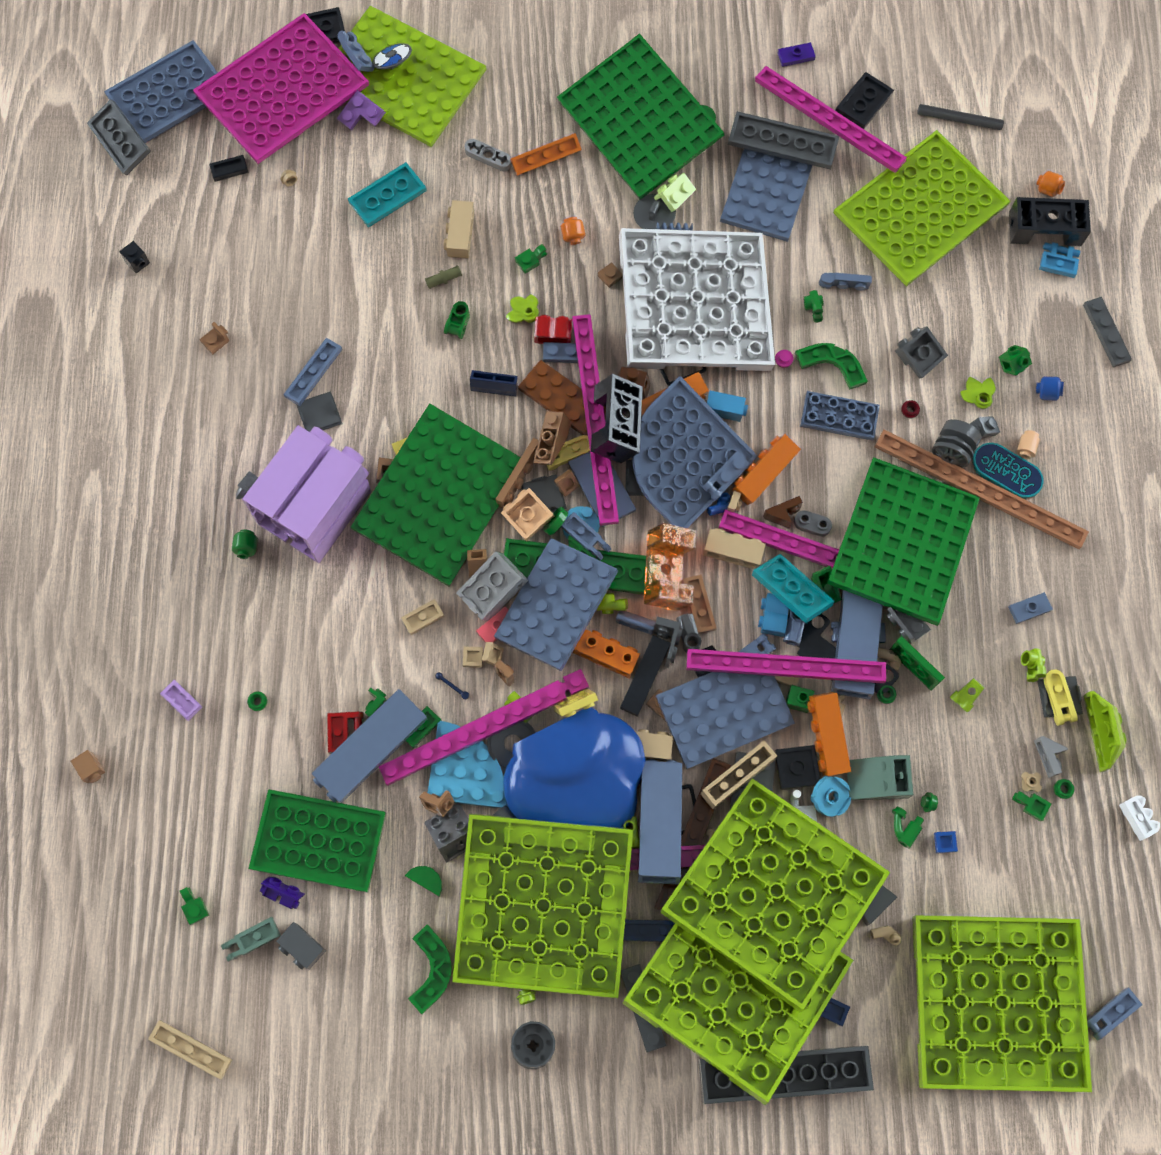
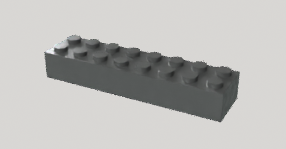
(809, 1074)

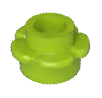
(526, 996)

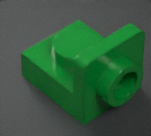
(373, 705)

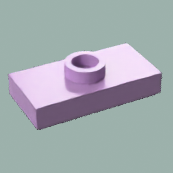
(181, 700)

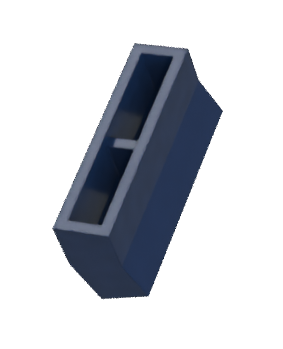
(493, 383)

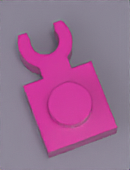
(574, 682)

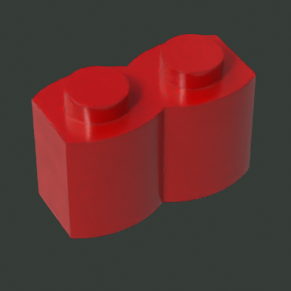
(552, 329)

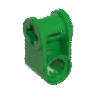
(457, 323)

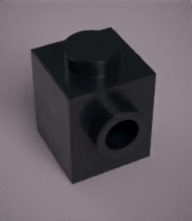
(134, 257)

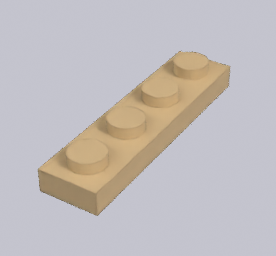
(190, 1049)

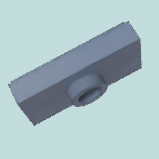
(1030, 608)

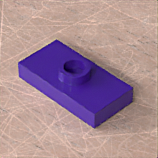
(796, 54)

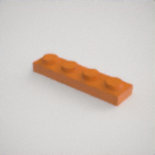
(545, 154)

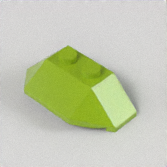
(1105, 729)

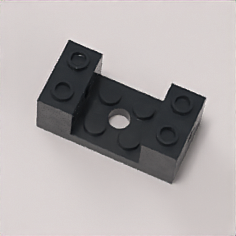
(1031, 217)
(621, 435)

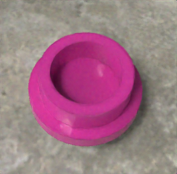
(784, 358)

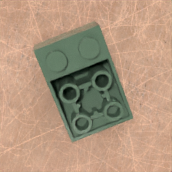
(880, 778)

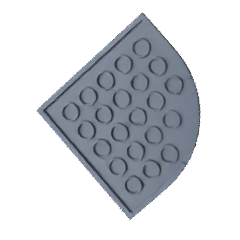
(680, 451)

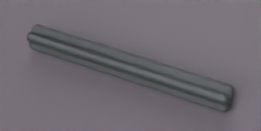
(961, 117)

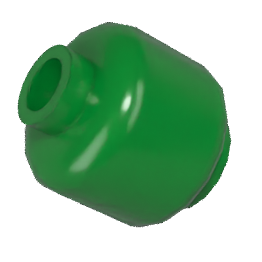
(245, 544)

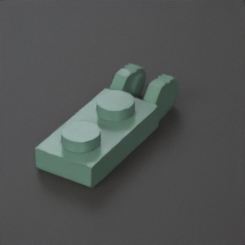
(252, 938)

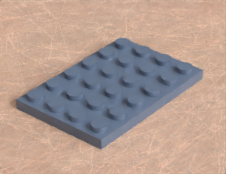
(163, 91)
(766, 194)
(556, 604)
(722, 713)

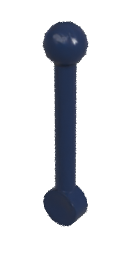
(439, 676)

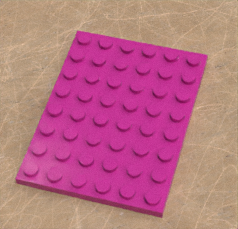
(281, 88)

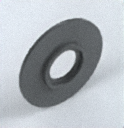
(496, 742)

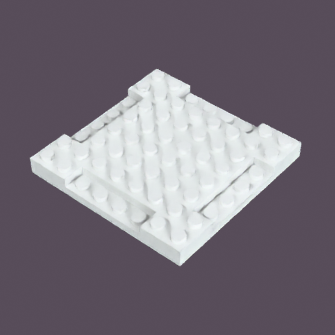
(696, 299)

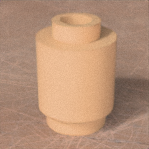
(1028, 444)

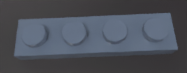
(313, 372)

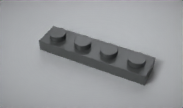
(1107, 332)
(651, 1036)

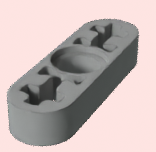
(483, 148)

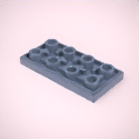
(840, 415)
(583, 472)

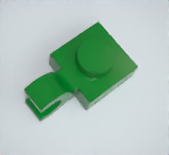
(529, 260)
(1034, 805)
(194, 908)

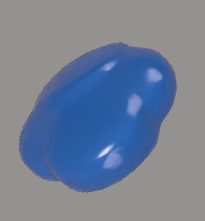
(577, 772)

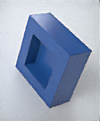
(945, 842)

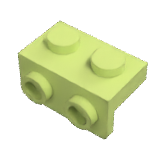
(675, 191)

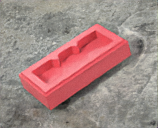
(489, 629)

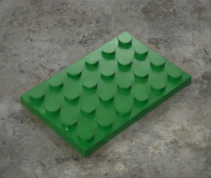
(317, 840)

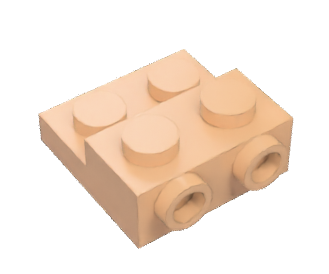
(527, 514)

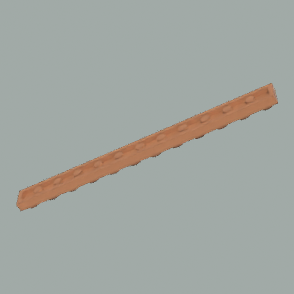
(982, 488)

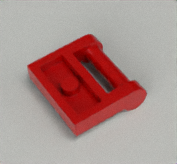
(338, 727)

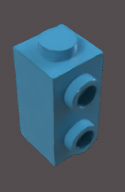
(727, 405)

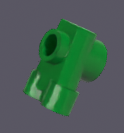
(814, 302)

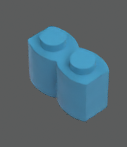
(774, 616)

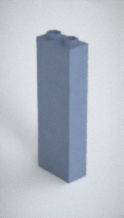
(857, 640)
(369, 746)
(660, 822)

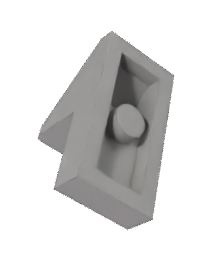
(1047, 750)

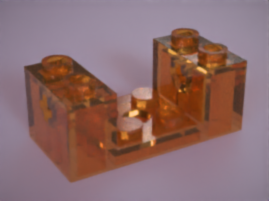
(667, 547)

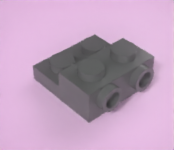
(921, 351)

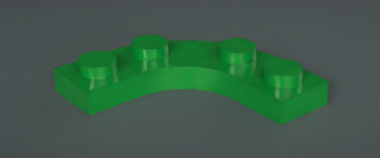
(833, 355)
(439, 969)

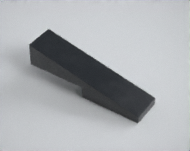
(645, 675)

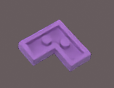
(359, 107)

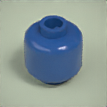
(1050, 388)

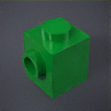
(798, 698)

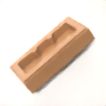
(504, 672)

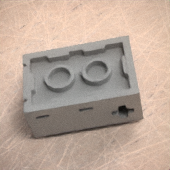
(492, 586)

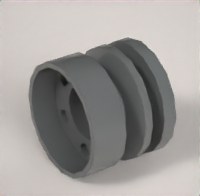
(957, 442)
(540, 1035)

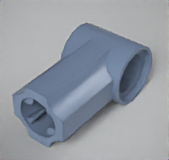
(793, 630)

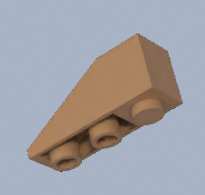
(552, 437)

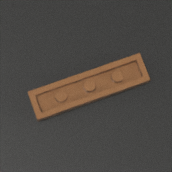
(516, 478)

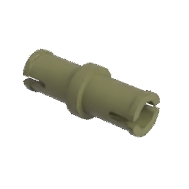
(443, 277)

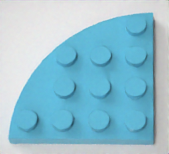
(468, 774)

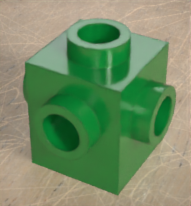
(1015, 360)

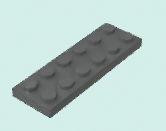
(783, 140)

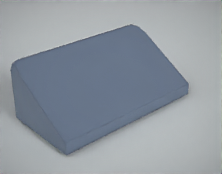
(635, 622)

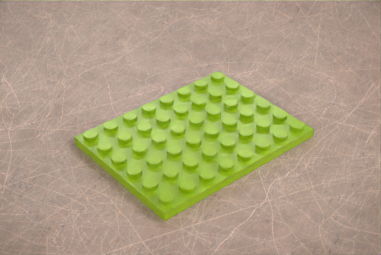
(423, 89)
(922, 208)

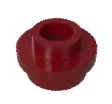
(913, 405)

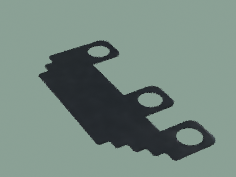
(816, 646)

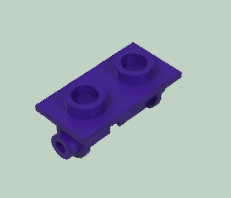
(273, 887)

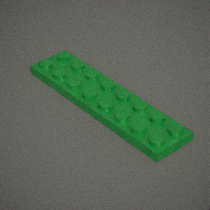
(630, 566)

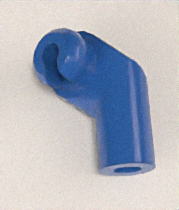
(721, 506)

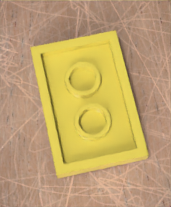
(582, 699)

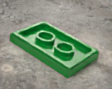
(917, 663)

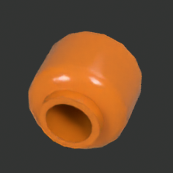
(1050, 184)
(573, 230)

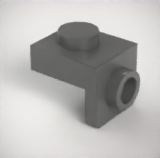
(986, 426)

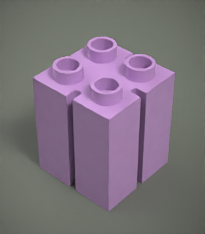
(309, 492)

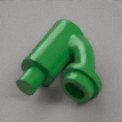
(912, 830)

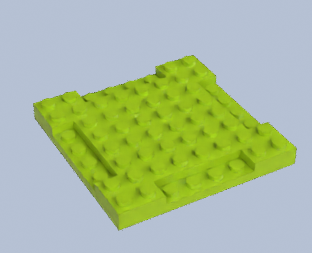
(776, 894)
(543, 906)
(1001, 1004)
(726, 1011)

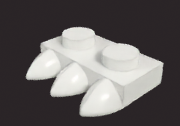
(1139, 817)

